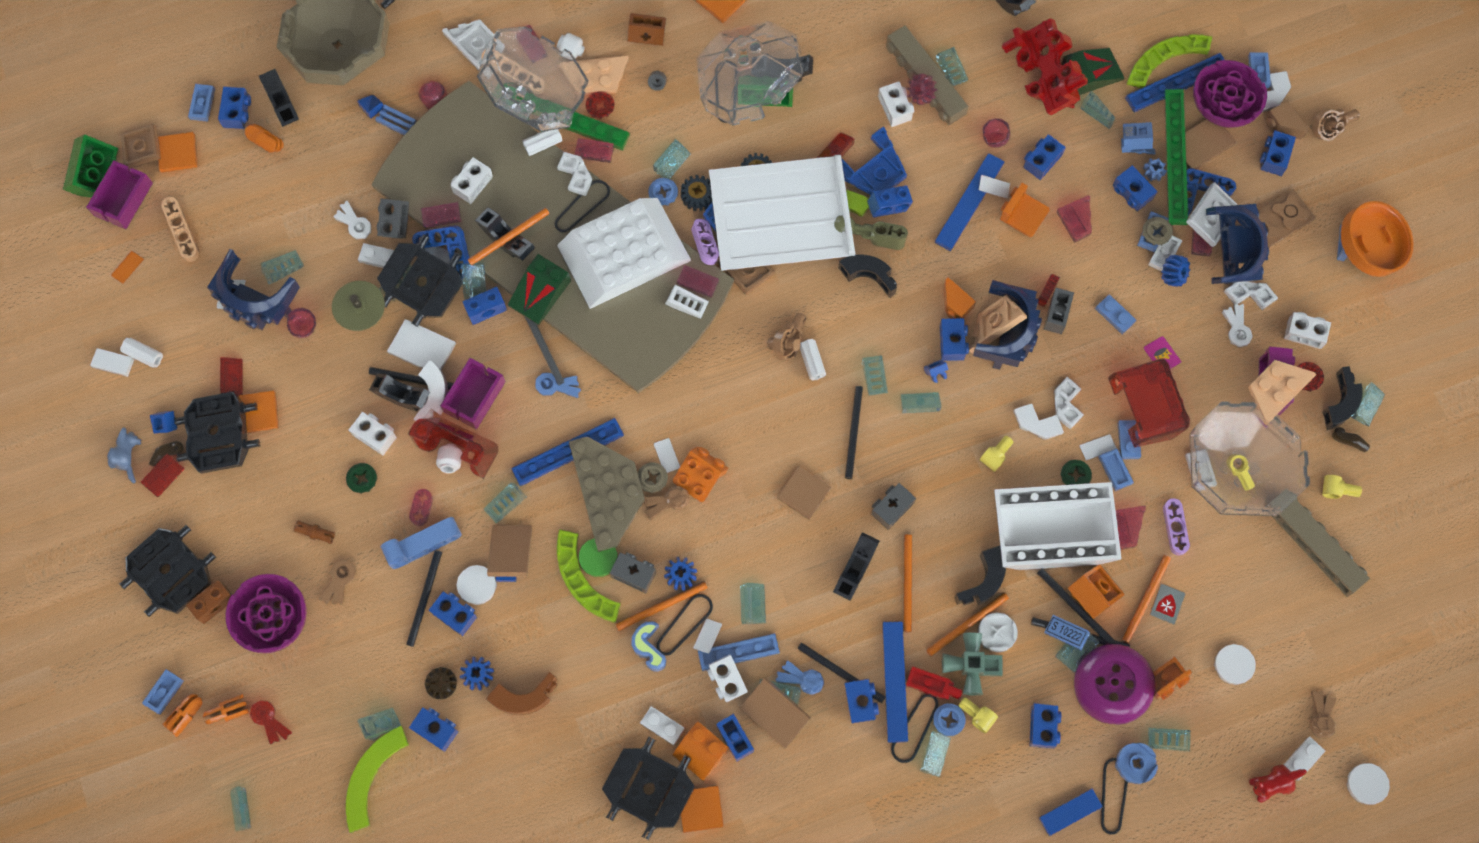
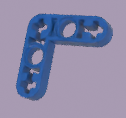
(1193, 186)
(451, 242)

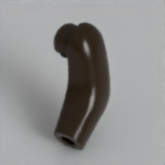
(1350, 439)
(171, 449)

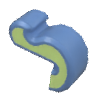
(645, 649)

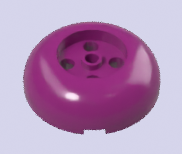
(1236, 80)
(243, 618)
(1095, 698)

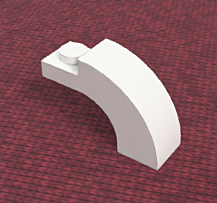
(438, 390)

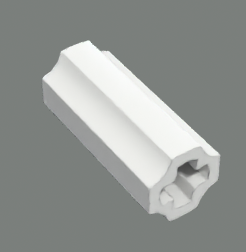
(541, 141)
(141, 352)
(812, 359)

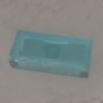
(671, 159)
(473, 279)
(920, 402)
(1369, 404)
(752, 603)
(1072, 656)
(935, 754)
(240, 808)

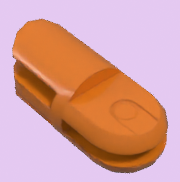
(263, 138)
(226, 710)
(183, 714)

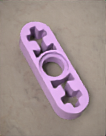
(713, 254)
(1181, 520)

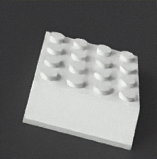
(622, 250)
(1057, 526)

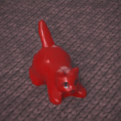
(1278, 781)

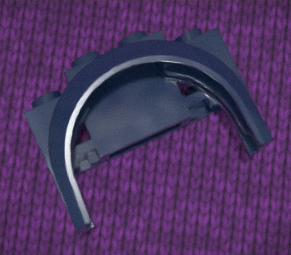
(1241, 243)
(246, 303)
(1020, 339)

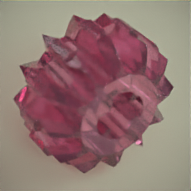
(922, 89)

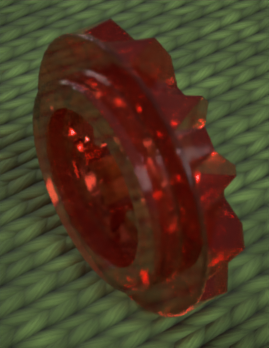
(598, 98)
(1318, 380)

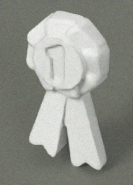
(358, 226)
(1239, 333)

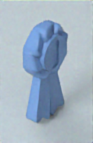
(547, 385)
(810, 681)

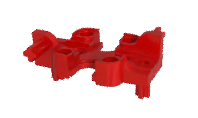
(1032, 44)

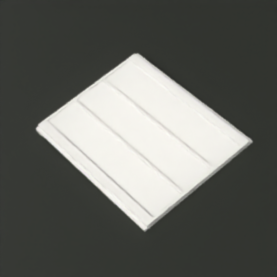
(780, 212)

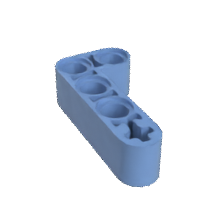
(421, 543)

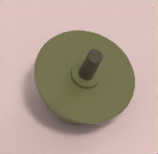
(358, 305)

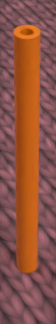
(507, 237)
(907, 583)
(1146, 599)
(661, 606)
(967, 624)

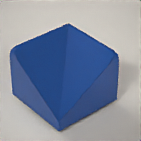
(370, 105)
(163, 422)

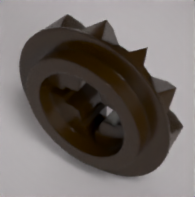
(447, 689)

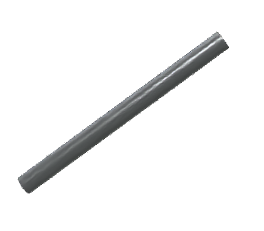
(545, 351)

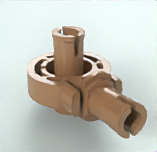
(1332, 122)
(788, 348)

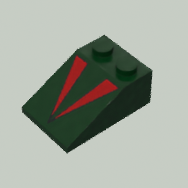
(1097, 66)
(539, 289)

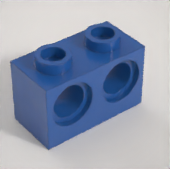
(230, 107)
(1280, 154)
(1045, 157)
(890, 201)
(450, 616)
(1039, 725)

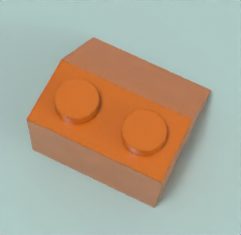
(1096, 591)
(703, 750)

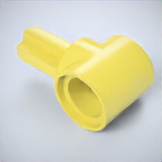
(995, 456)
(1241, 472)
(1335, 487)
(982, 718)

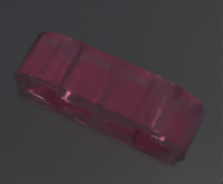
(425, 509)

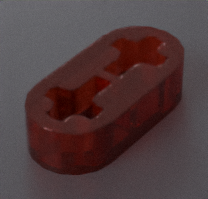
(1048, 290)

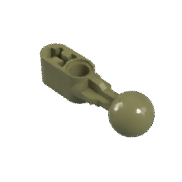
(880, 233)

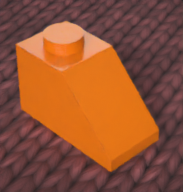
(957, 301)

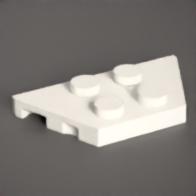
(470, 40)

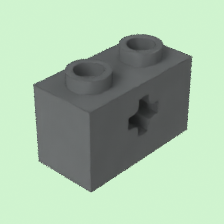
(1058, 311)
(889, 516)
(640, 580)

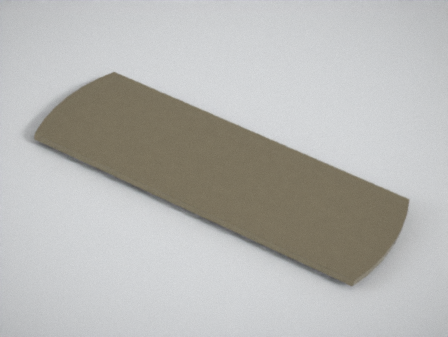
(628, 334)

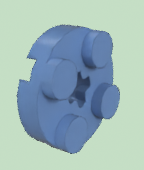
(1147, 761)

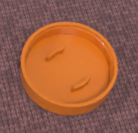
(1377, 239)

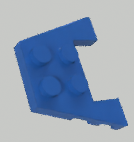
(880, 172)

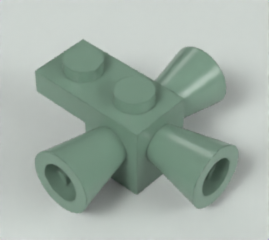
(973, 664)

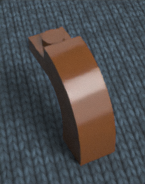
(523, 704)

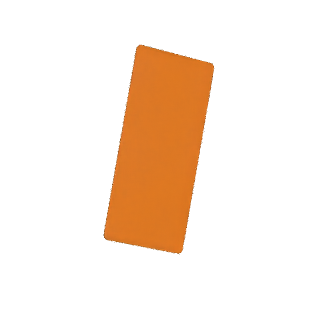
(127, 267)

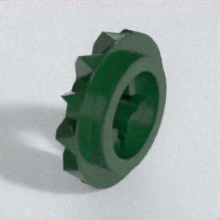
(1081, 468)
(359, 470)

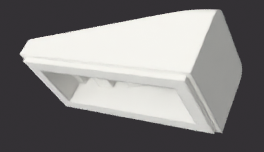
(684, 307)

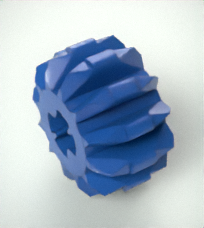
(1175, 270)
(673, 571)
(479, 666)

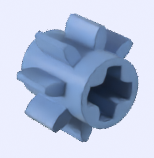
(1158, 166)

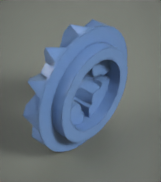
(667, 185)
(957, 715)

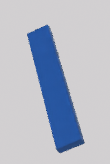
(1181, 80)
(968, 204)
(562, 453)
(895, 682)

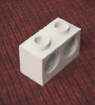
(892, 104)
(475, 182)
(1307, 334)
(370, 436)
(731, 676)

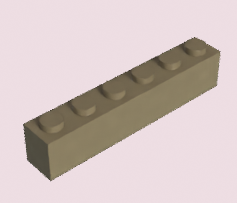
(917, 61)
(1322, 548)

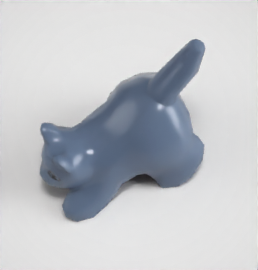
(120, 456)

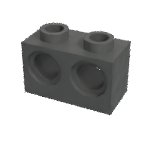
(398, 218)

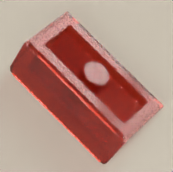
(838, 146)
(231, 375)
(162, 475)

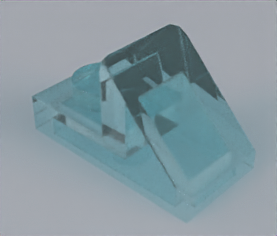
(378, 723)

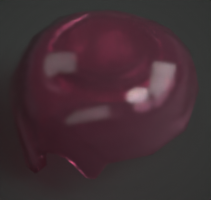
(431, 93)
(996, 133)
(301, 323)

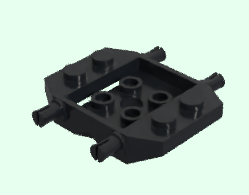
(441, 284)
(229, 415)
(145, 567)
(655, 772)

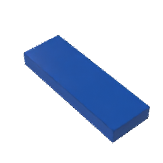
(1070, 812)

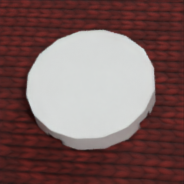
(475, 585)
(998, 632)
(1235, 664)
(1368, 784)

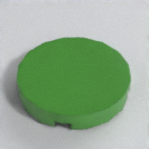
(594, 562)

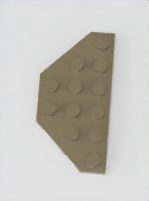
(608, 488)

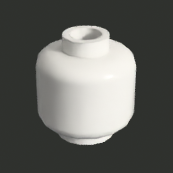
(571, 43)
(449, 458)

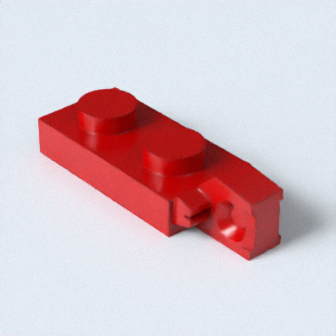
(932, 684)

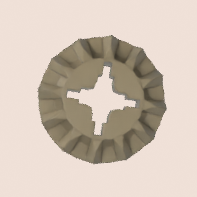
(1157, 223)
(654, 469)

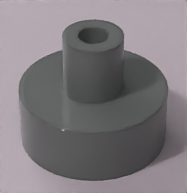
(657, 80)

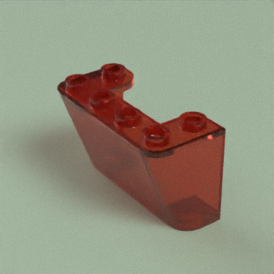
(1153, 402)
(428, 433)

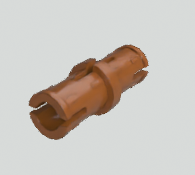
(314, 532)

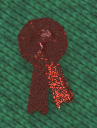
(263, 714)

